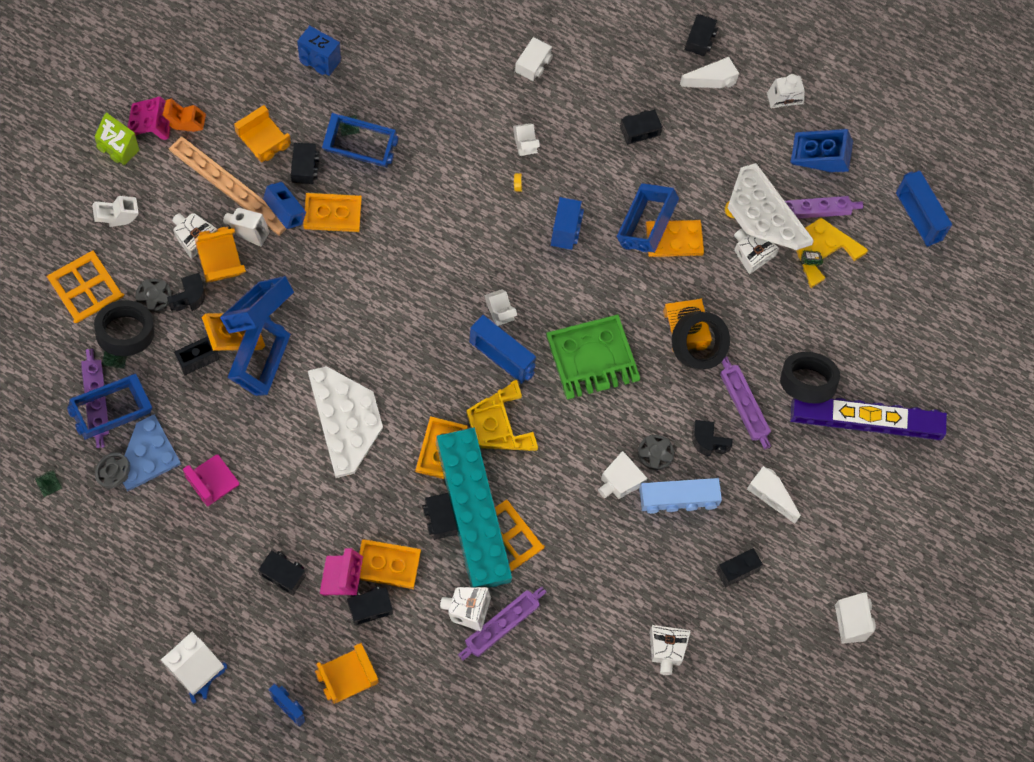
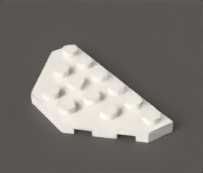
(764, 212)
(347, 418)

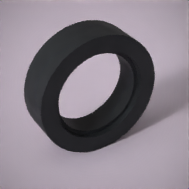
(120, 309)
(720, 348)
(805, 392)

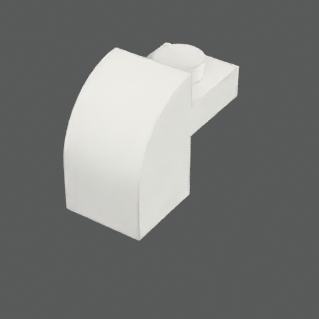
(525, 139)
(118, 213)
(500, 307)

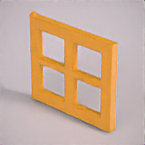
(85, 286)
(520, 526)

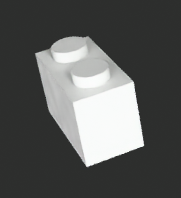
(533, 59)

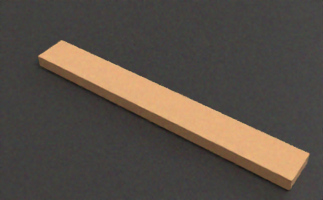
(225, 182)

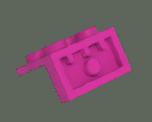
(148, 117)
(211, 479)
(342, 574)

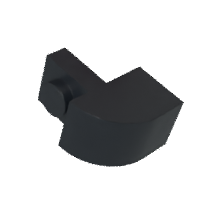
(193, 294)
(705, 441)

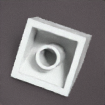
(192, 663)

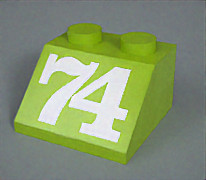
(116, 140)

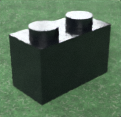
(701, 34)
(640, 126)
(303, 163)
(196, 355)
(440, 516)
(739, 567)
(282, 572)
(370, 605)

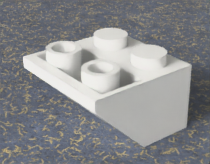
(855, 618)

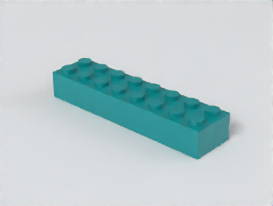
(473, 509)

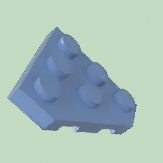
(148, 453)

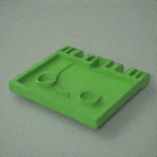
(592, 352)

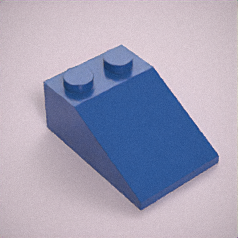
(823, 150)

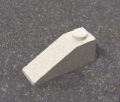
(712, 76)
(772, 491)

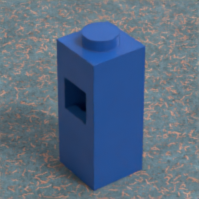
(284, 205)

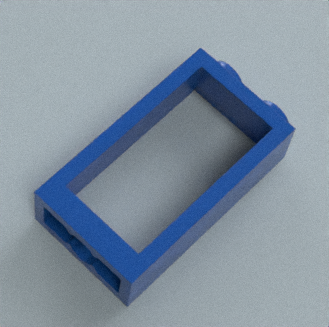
(332, 130)
(647, 193)
(923, 208)
(257, 304)
(502, 349)
(245, 351)
(137, 392)

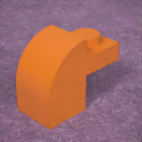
(185, 118)

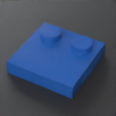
(292, 709)

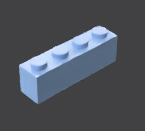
(680, 494)

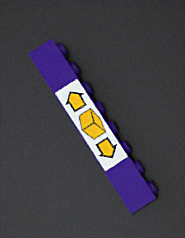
(871, 417)

